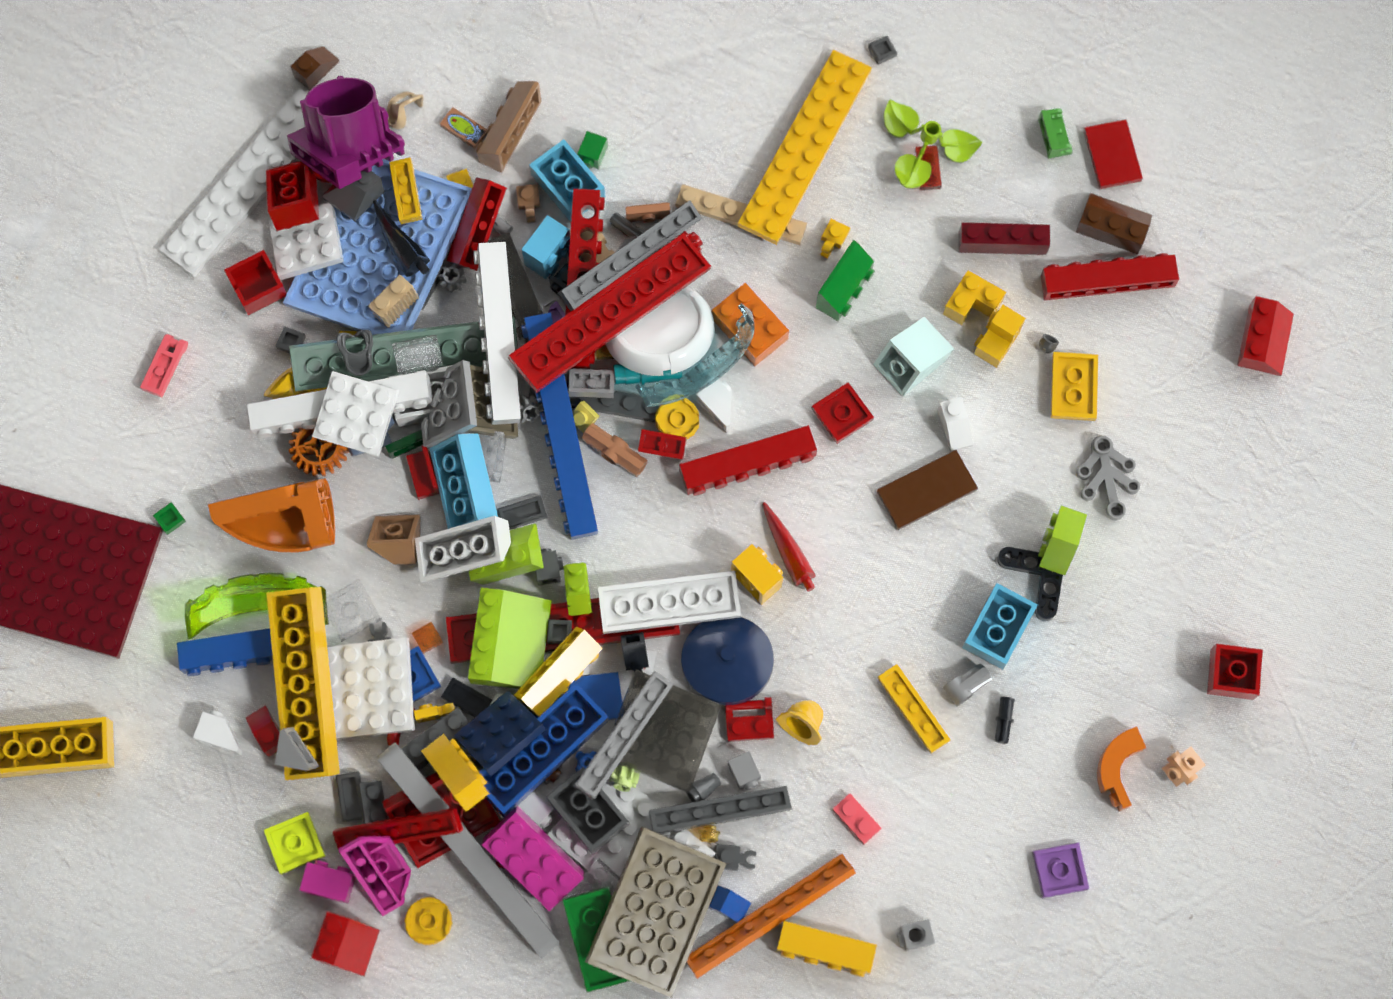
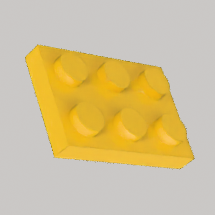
(1074, 386)

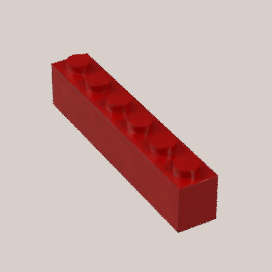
(1109, 276)
(748, 460)

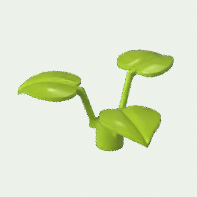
(913, 171)

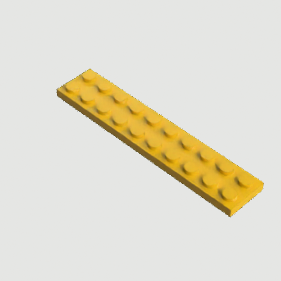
(804, 147)

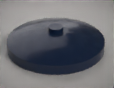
(727, 660)

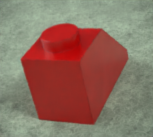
(264, 730)

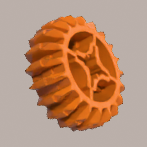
(310, 447)

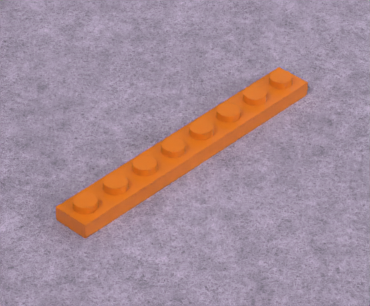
(770, 915)

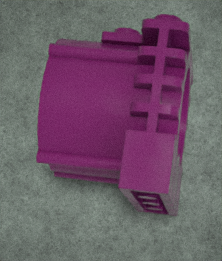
(344, 131)

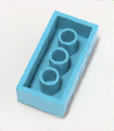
(463, 480)

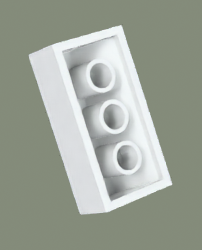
(462, 548)

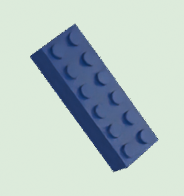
(568, 727)

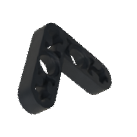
(1046, 577)

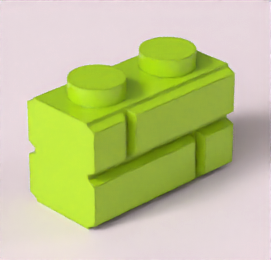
(577, 589)

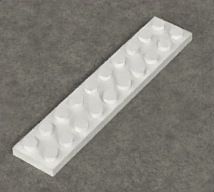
(235, 193)

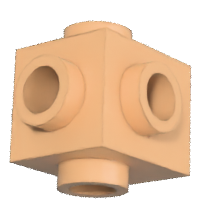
(1178, 768)

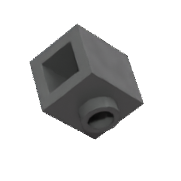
(552, 567)

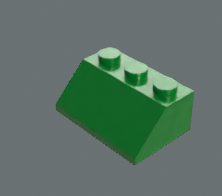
(845, 282)

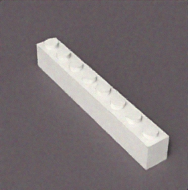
(498, 333)
(303, 410)

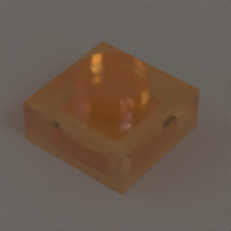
(427, 637)

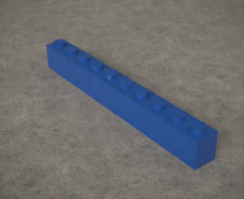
(565, 446)

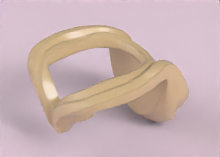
(396, 111)

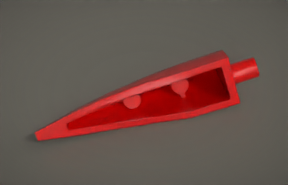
(790, 552)

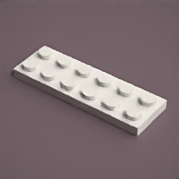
(669, 602)

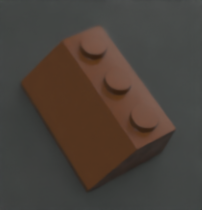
(1114, 223)

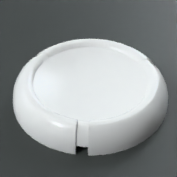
(667, 337)

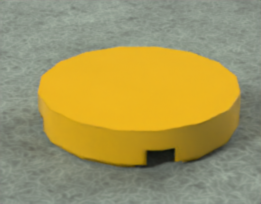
(678, 418)
(428, 921)

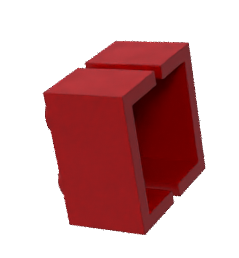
(255, 282)

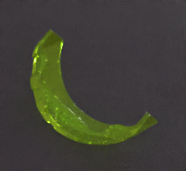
(240, 596)

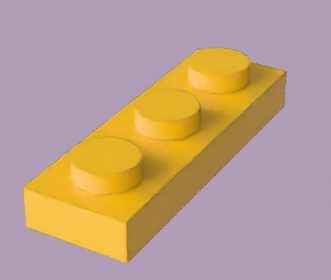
(405, 190)

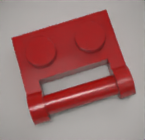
(750, 727)

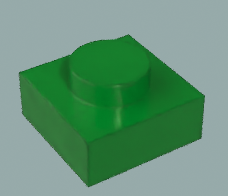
(169, 518)

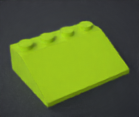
(508, 638)

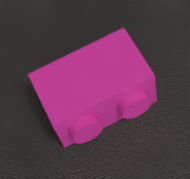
(328, 882)

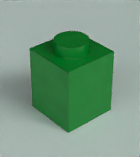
(593, 149)

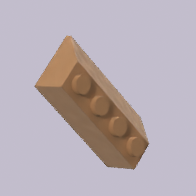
(510, 125)

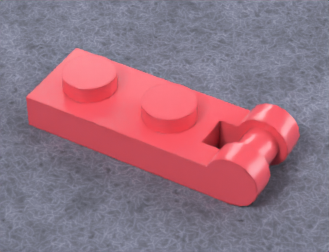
(163, 365)

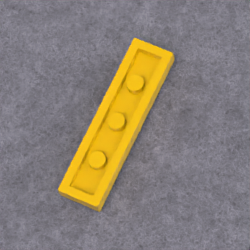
(914, 708)

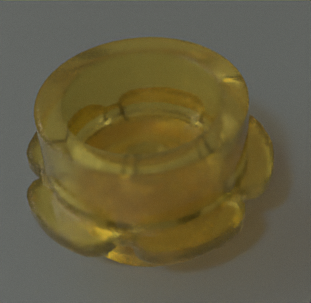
(709, 834)

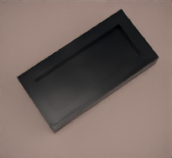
(465, 698)

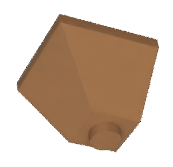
(395, 538)

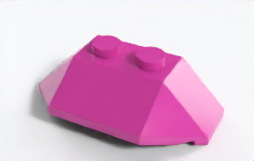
(379, 870)

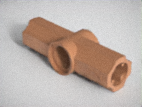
(614, 450)

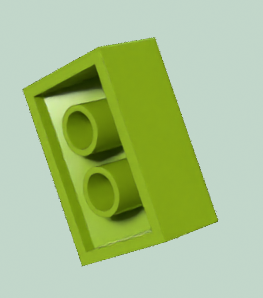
(522, 557)

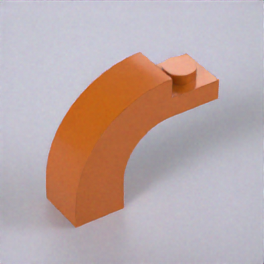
(1110, 763)

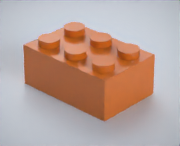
(768, 330)

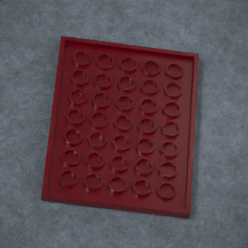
(71, 571)

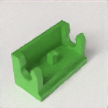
(1054, 133)

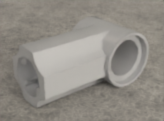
(963, 687)

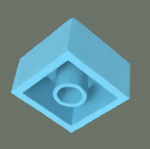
(546, 247)

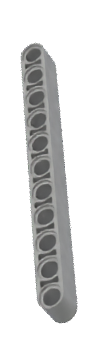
(471, 853)

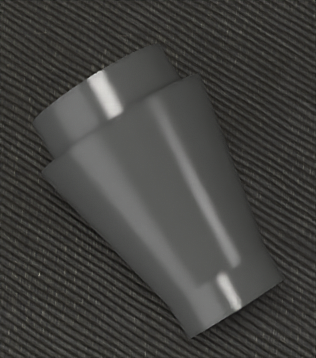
(703, 788)

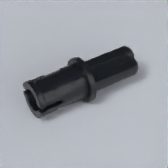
(1004, 720)

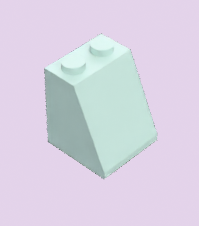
(913, 355)

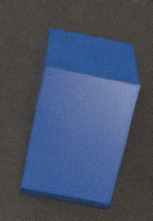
(729, 904)

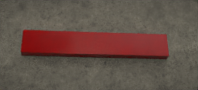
(404, 828)

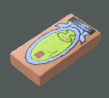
(463, 127)

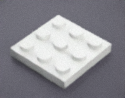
(307, 245)
(355, 413)

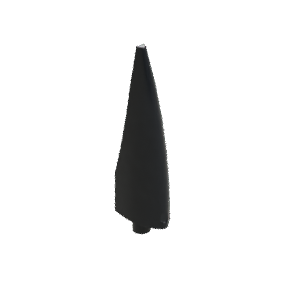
(405, 250)

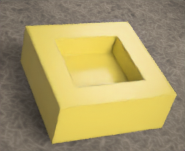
(584, 416)

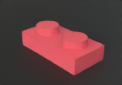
(856, 819)

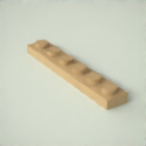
(731, 211)

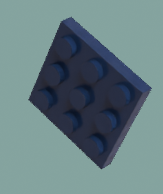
(499, 733)

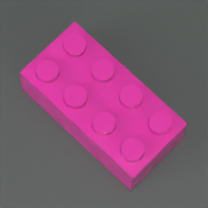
(533, 858)

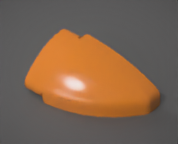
(280, 518)

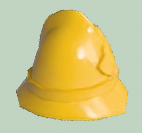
(283, 386)
(803, 721)

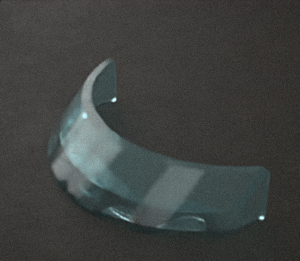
(706, 371)

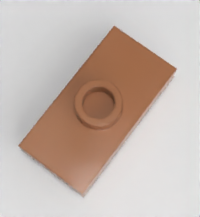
(647, 213)

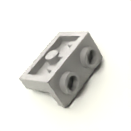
(591, 383)

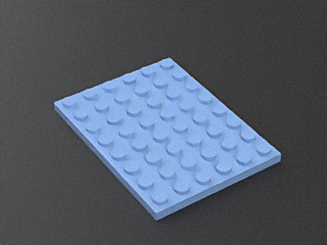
(347, 288)

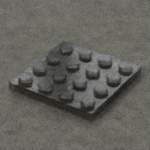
(673, 737)

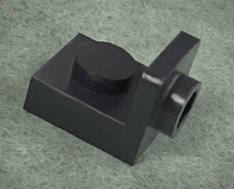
(559, 281)

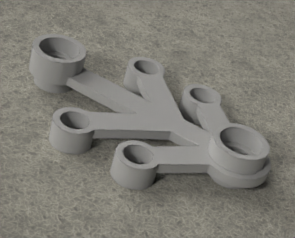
(1108, 474)

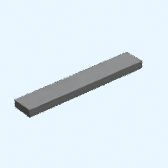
(623, 735)

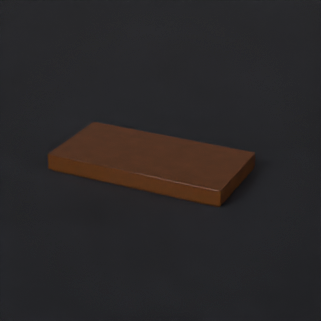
(927, 489)

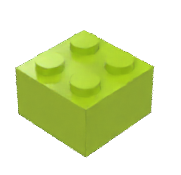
(1061, 540)

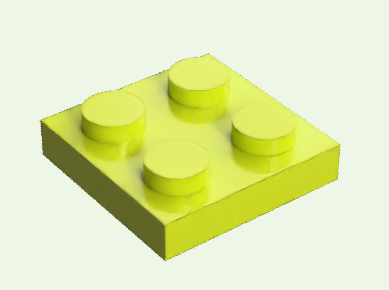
(294, 843)

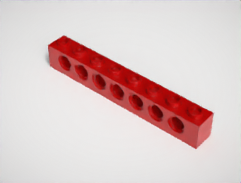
(583, 200)

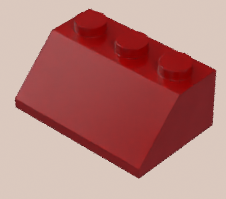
(1265, 336)

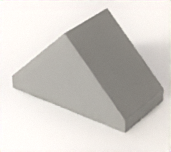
(293, 752)

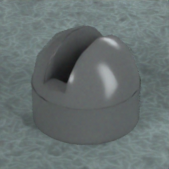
(1048, 342)

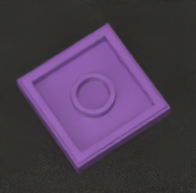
(1060, 870)

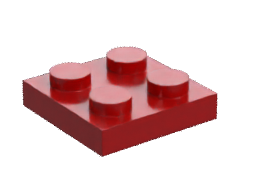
(842, 412)

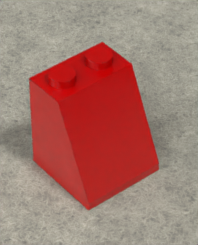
(345, 944)

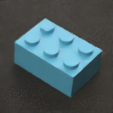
(561, 172)
(1000, 626)

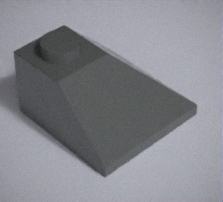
(357, 196)

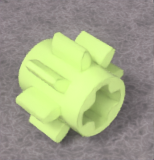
(624, 778)

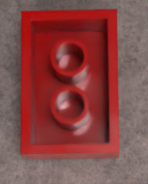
(292, 195)

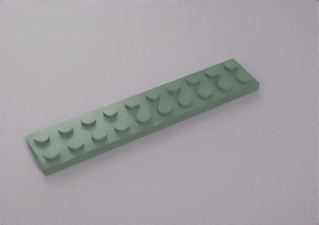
(315, 361)

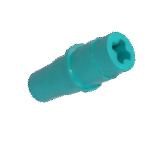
(628, 377)

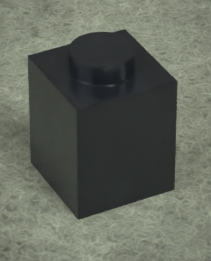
(634, 651)

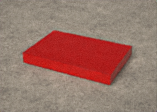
(1113, 154)

